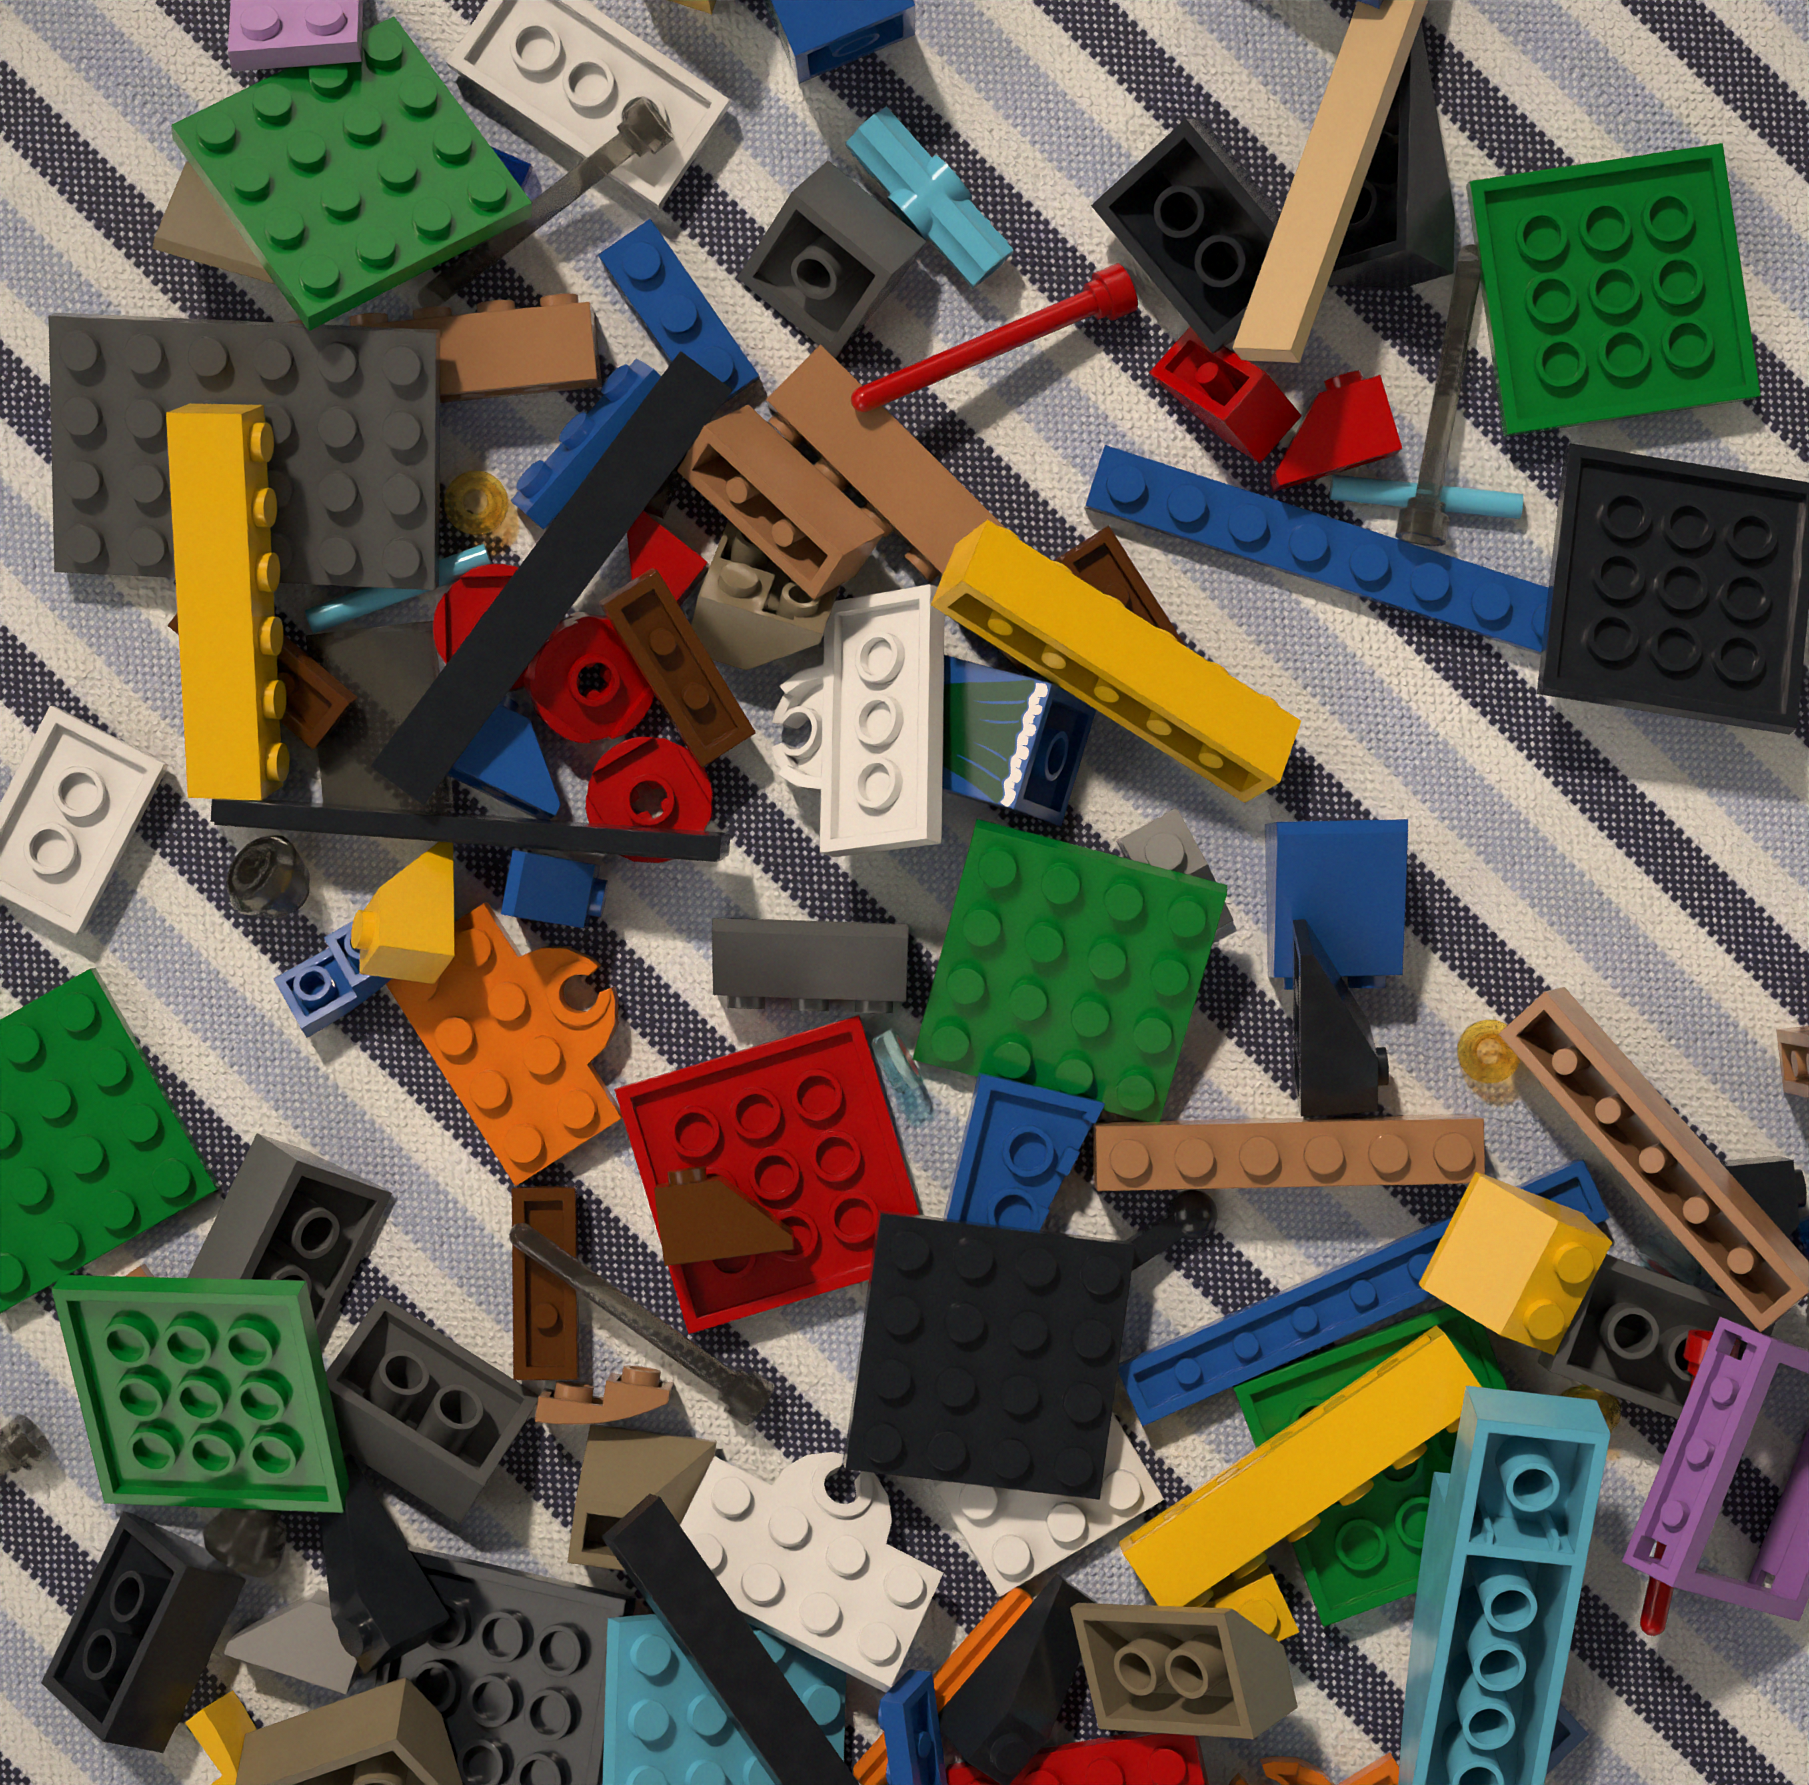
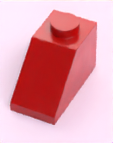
(1227, 395)
(1340, 432)

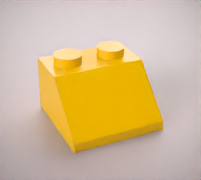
(1516, 1262)

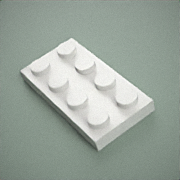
(576, 77)

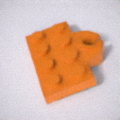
(516, 1043)

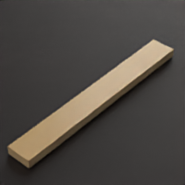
(1328, 182)

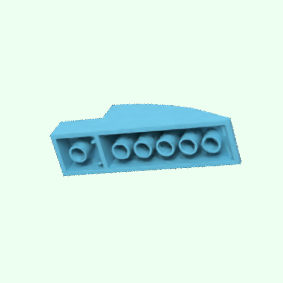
(1500, 1588)

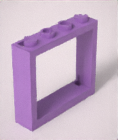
(1699, 1473)

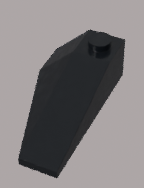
(1405, 207)

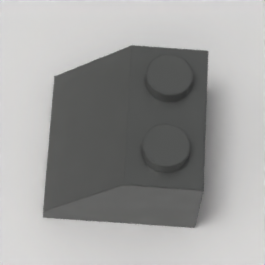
(831, 258)

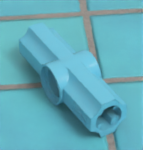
(929, 197)

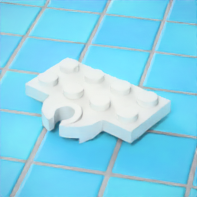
(872, 723)
(813, 1565)

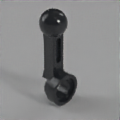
(1188, 1216)

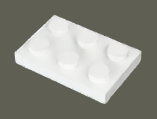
(71, 817)
(1028, 1532)

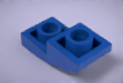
(327, 984)

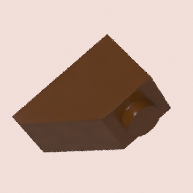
(713, 1220)

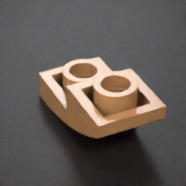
(625, 1396)

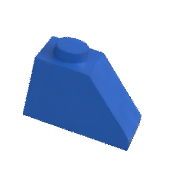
(509, 764)
(553, 890)

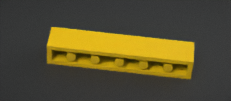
(227, 600)
(1116, 661)
(1301, 1473)

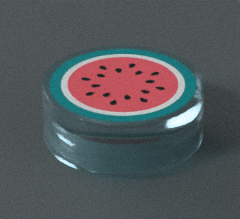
(896, 1061)
(1669, 1259)

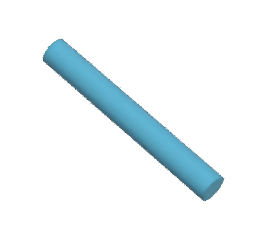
(1397, 494)
(372, 598)

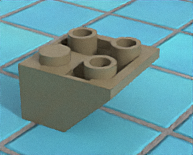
(753, 609)
(622, 1470)

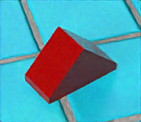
(657, 548)

